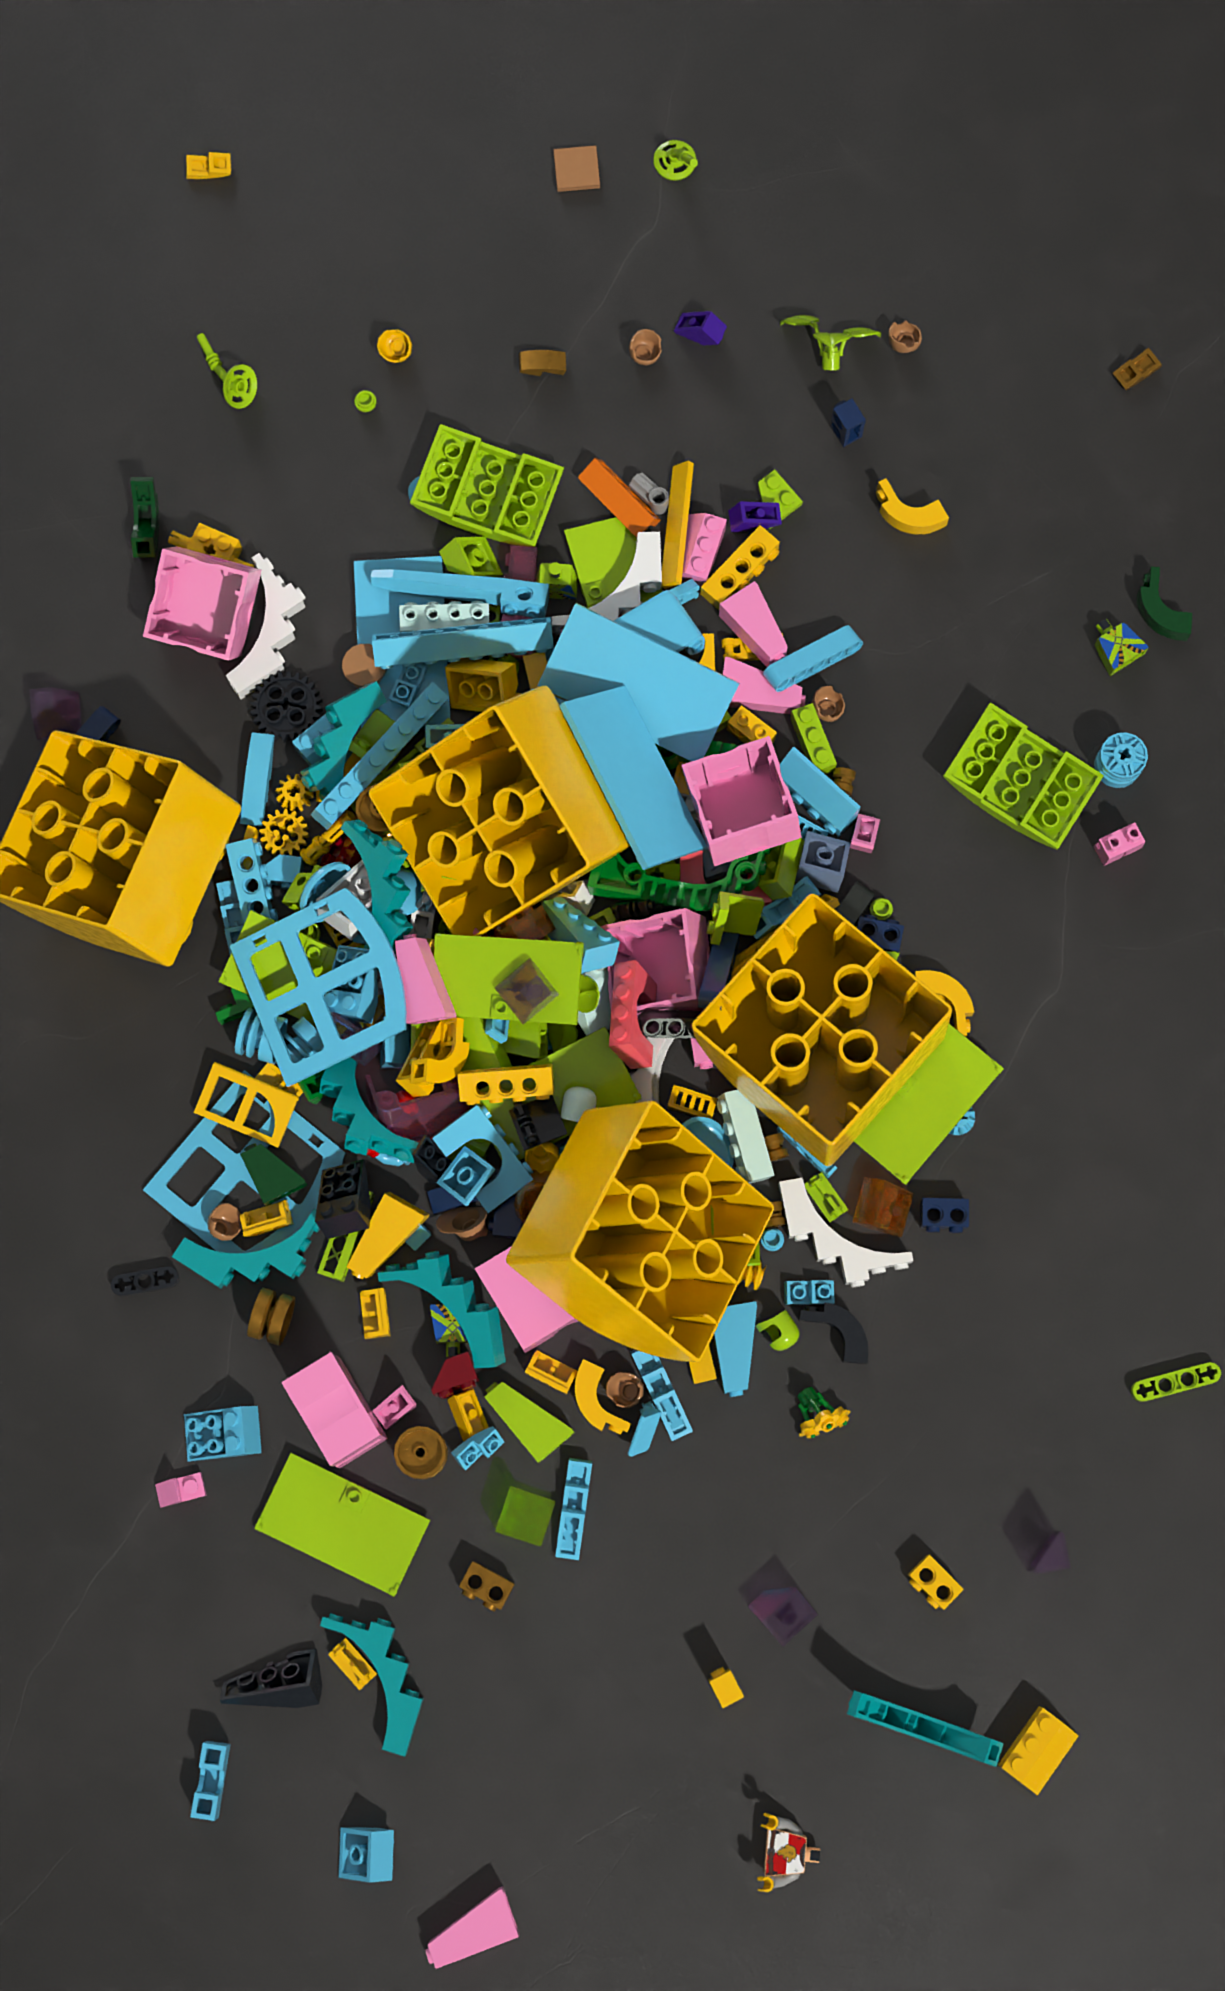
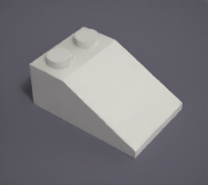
(356, 882)

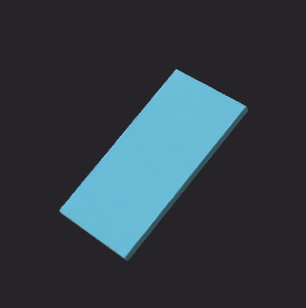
(379, 614)
(672, 693)
(633, 776)

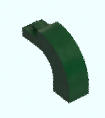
(146, 517)
(1157, 615)

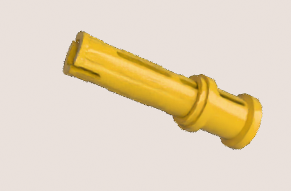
(321, 844)

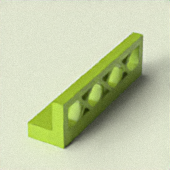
(346, 1254)

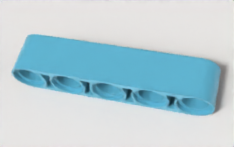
(812, 658)

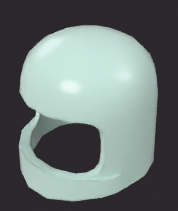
(576, 1101)

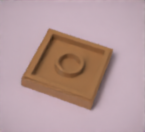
(576, 168)

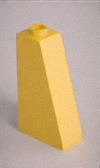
(389, 1228)

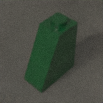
(270, 1174)

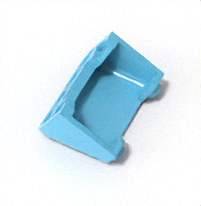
(666, 623)

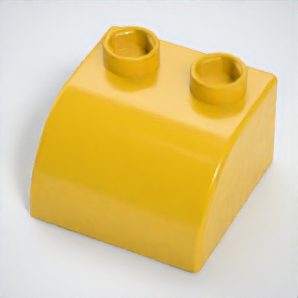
(501, 812)
(114, 846)
(821, 1029)
(630, 1236)

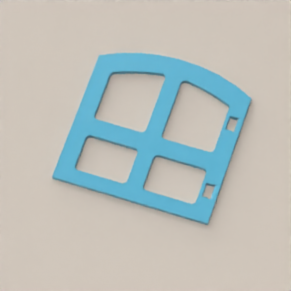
(312, 988)
(235, 1171)

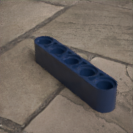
(100, 725)
(719, 968)

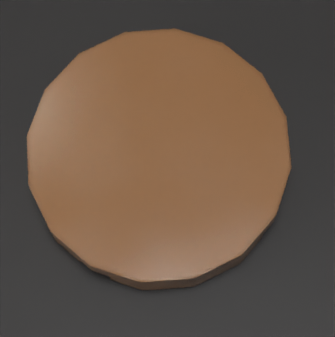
(360, 667)

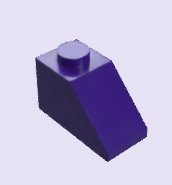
(701, 327)
(750, 515)

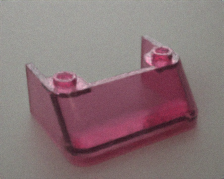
(416, 1116)

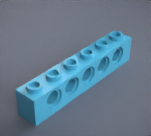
(237, 853)

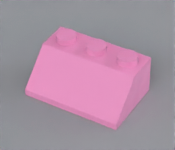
(702, 546)

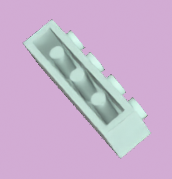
(437, 615)
(745, 1137)

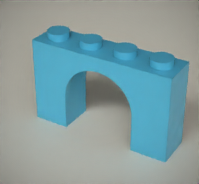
(476, 1125)

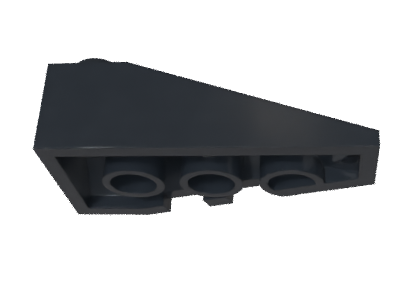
(286, 1684)

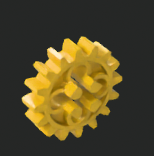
(280, 820)

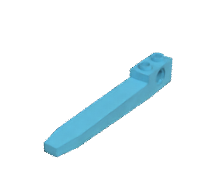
(513, 595)

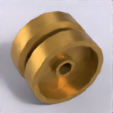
(369, 814)
(271, 1316)
(435, 1452)

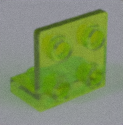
(525, 1516)

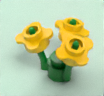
(825, 1419)

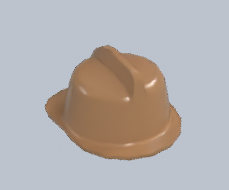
(464, 1222)

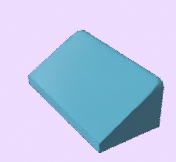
(644, 1431)

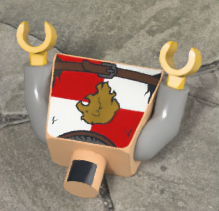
(785, 1853)

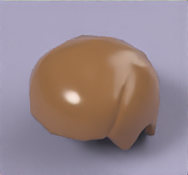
(904, 337)
(645, 347)
(828, 704)
(224, 1222)
(624, 1389)

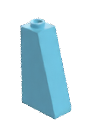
(734, 1346)

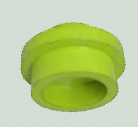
(365, 401)
(881, 909)

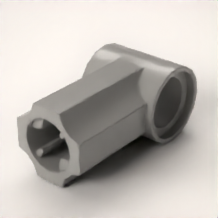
(648, 492)

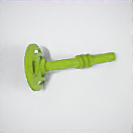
(677, 157)
(233, 384)

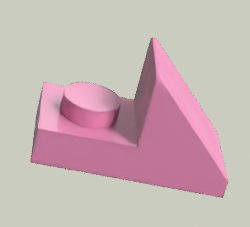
(865, 833)
(394, 1407)
(180, 1489)

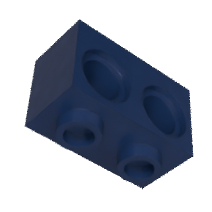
(847, 422)
(879, 929)
(943, 1207)

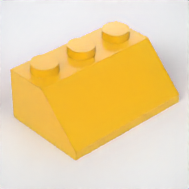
(480, 683)
(1038, 1750)

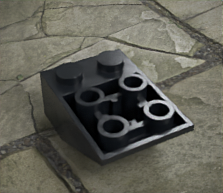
(343, 1200)

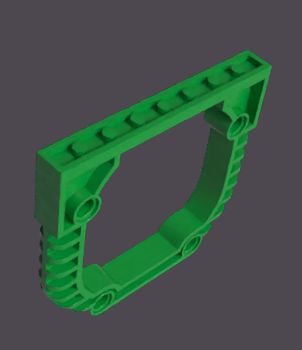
(614, 876)

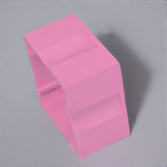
(202, 602)
(742, 801)
(671, 950)
(524, 1307)
(334, 1410)

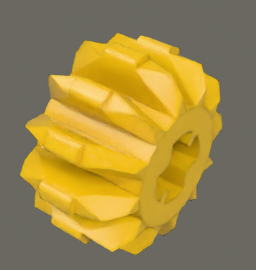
(290, 787)

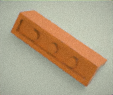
(618, 497)

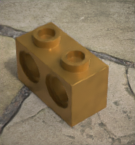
(489, 1580)

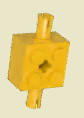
(210, 541)

